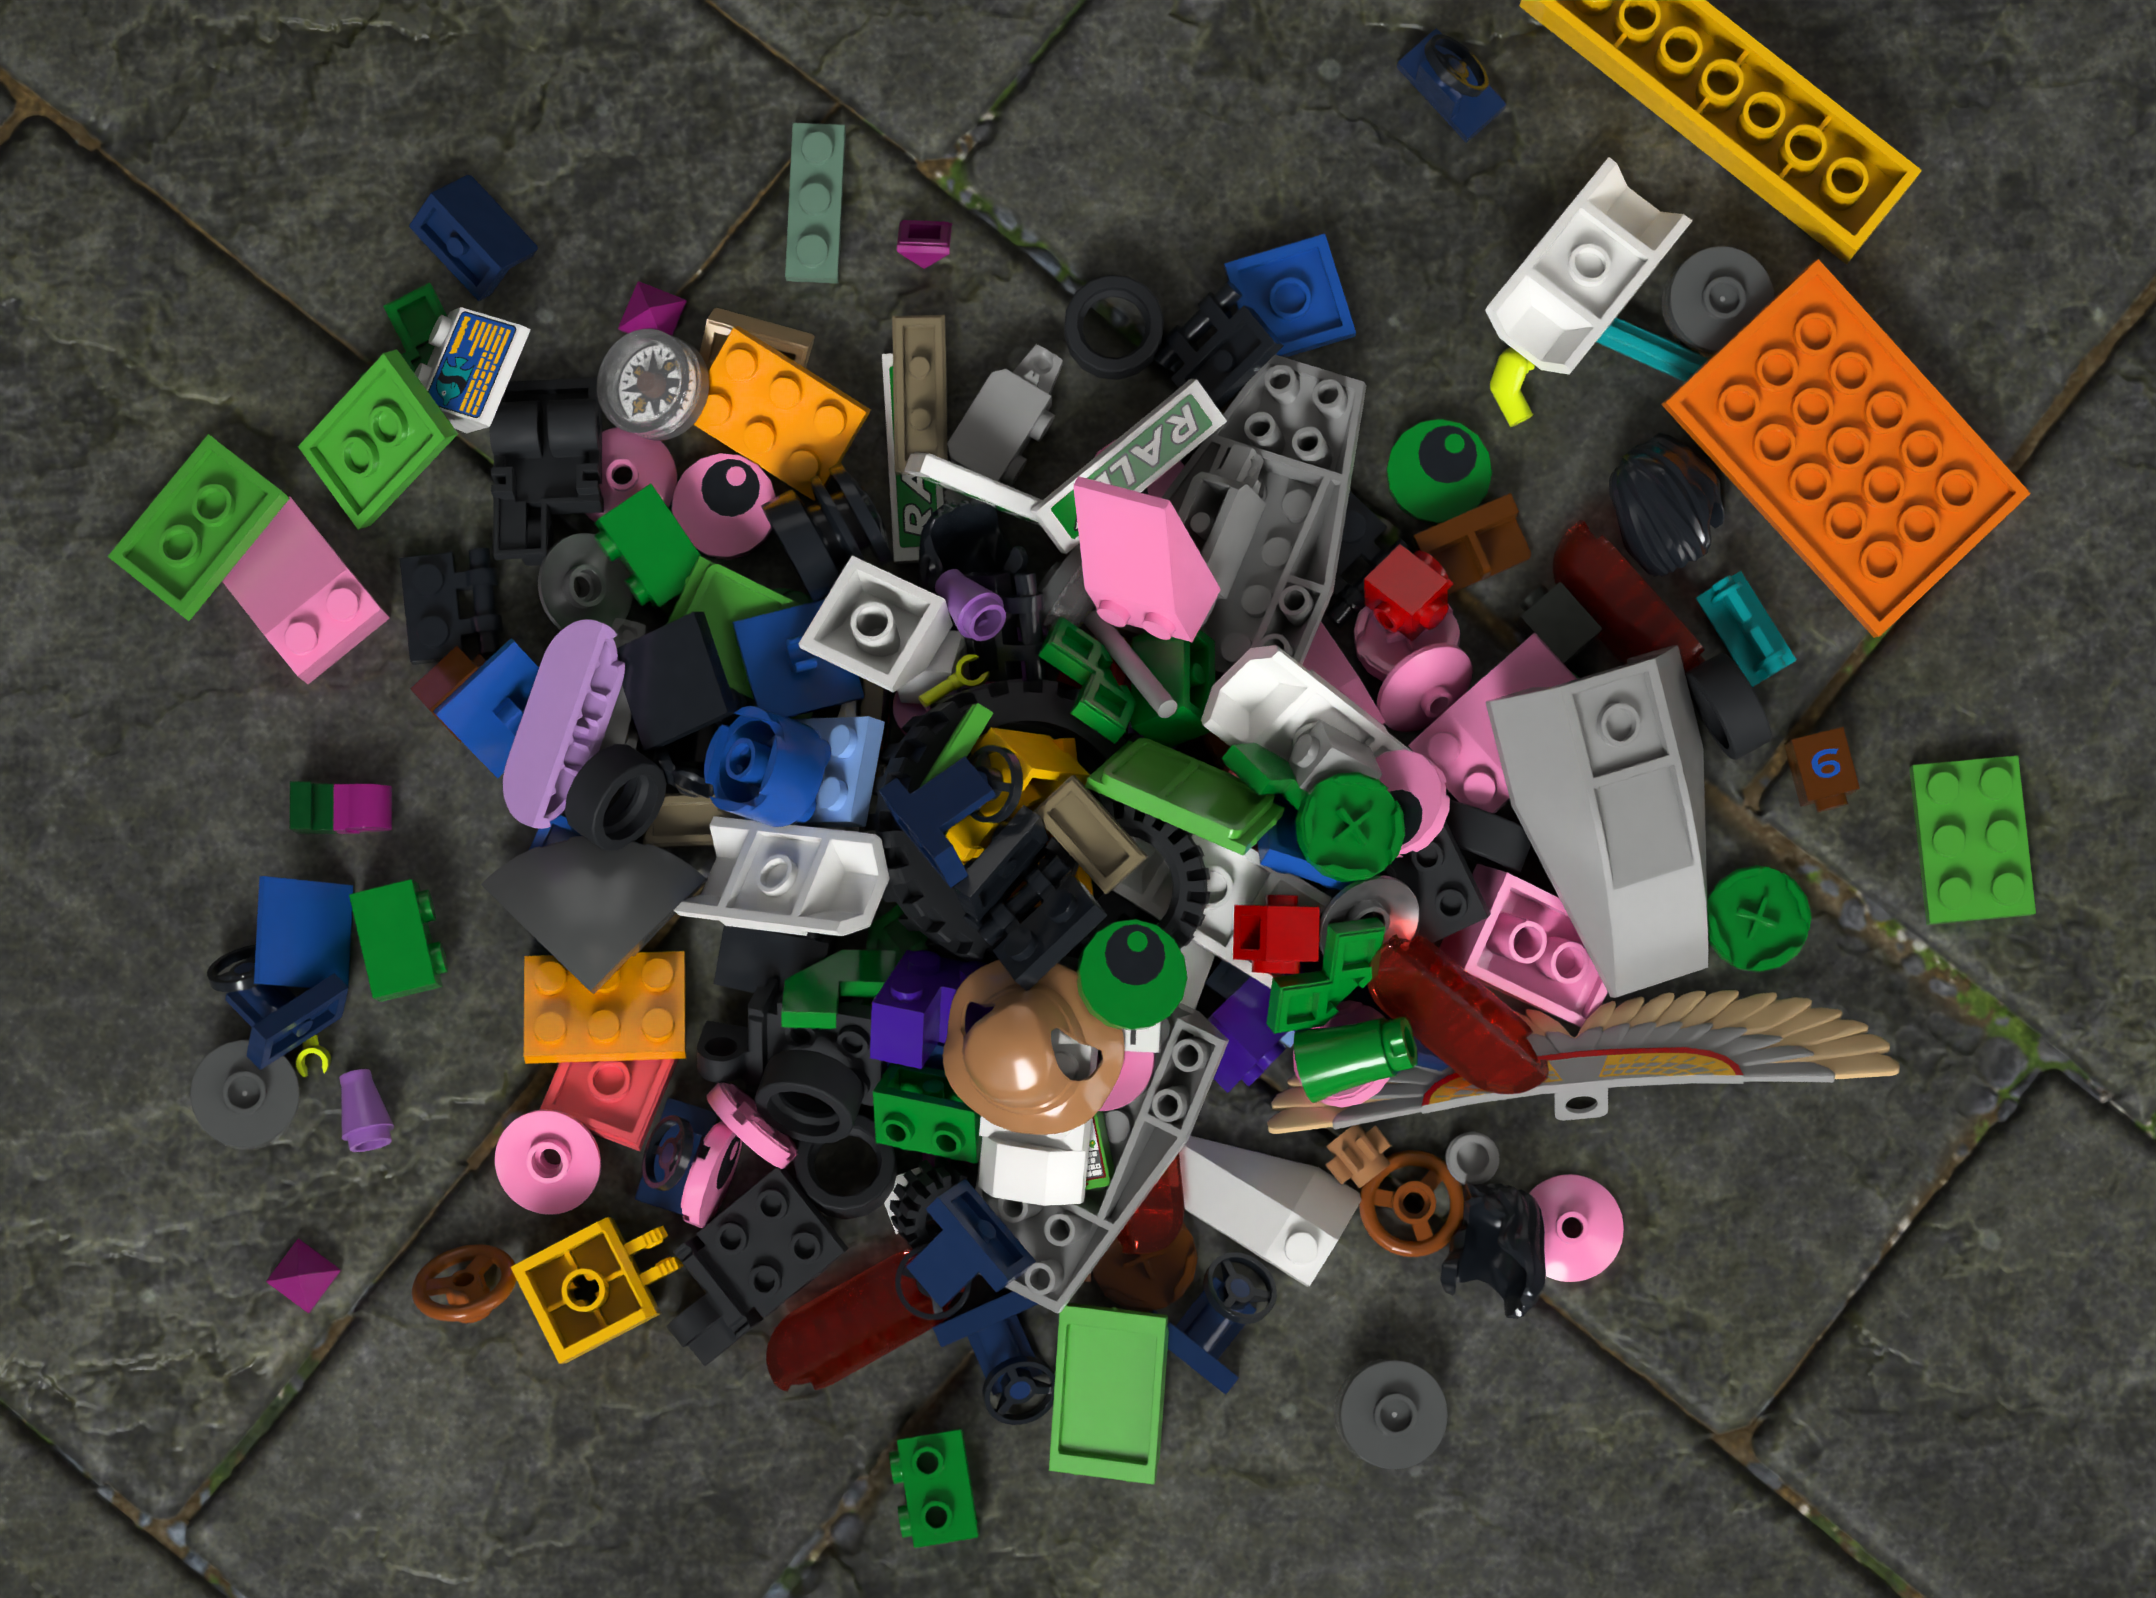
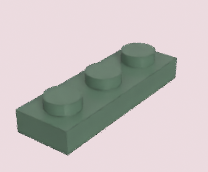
(815, 203)

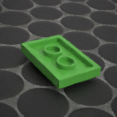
(377, 439)
(198, 527)
(1972, 840)

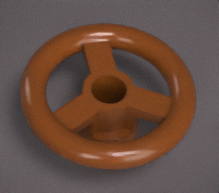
(1426, 1241)
(466, 1289)

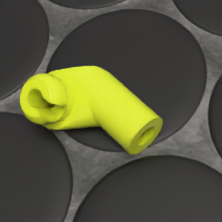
(1506, 386)

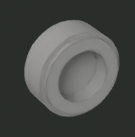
(1472, 1158)

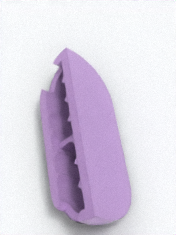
(562, 721)

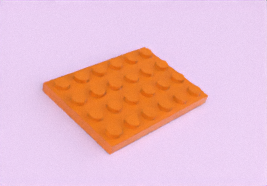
(1846, 448)

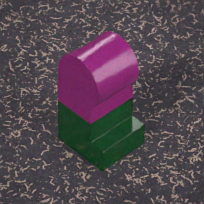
(339, 808)

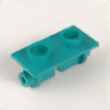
(1745, 628)

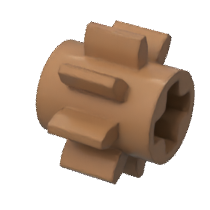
(1358, 1155)

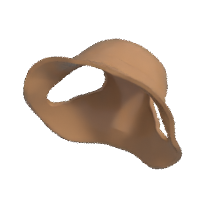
(1008, 1059)

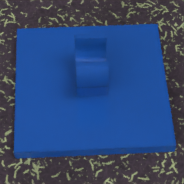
(783, 674)
(491, 705)
(302, 932)

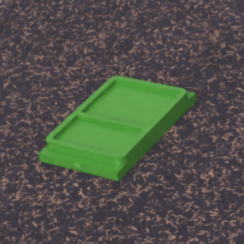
(727, 599)
(1186, 794)
(1109, 1393)

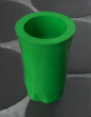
(1352, 1055)

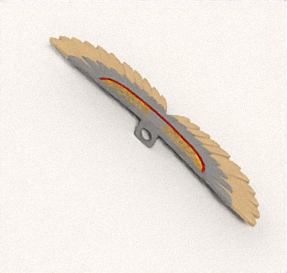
(1635, 1045)

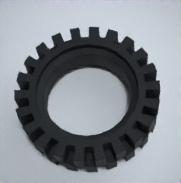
(1181, 856)

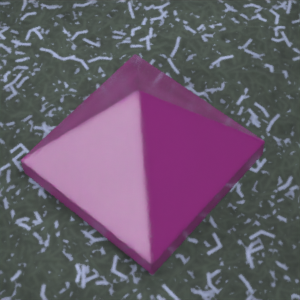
(924, 241)
(652, 310)
(303, 1275)

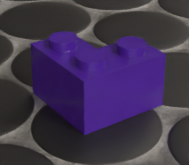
(915, 1007)
(1251, 1042)

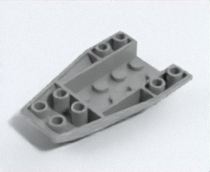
(1308, 436)
(1616, 812)
(1143, 1144)

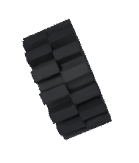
(920, 1193)

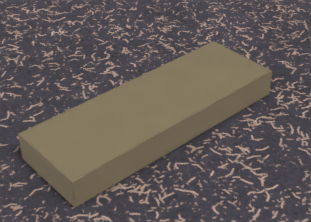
(919, 387)

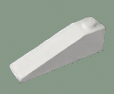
(1267, 1204)

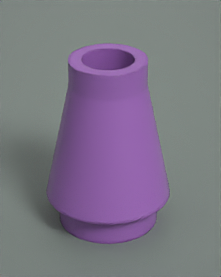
(972, 607)
(364, 1115)

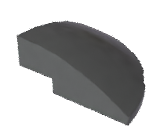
(592, 902)

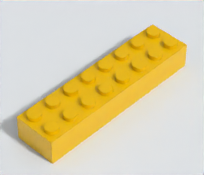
(1742, 110)

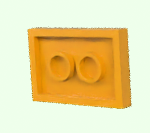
(778, 412)
(629, 1018)

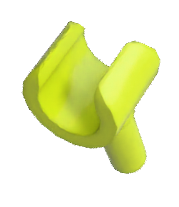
(953, 682)
(312, 1046)

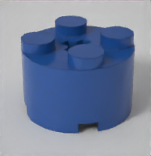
(766, 767)

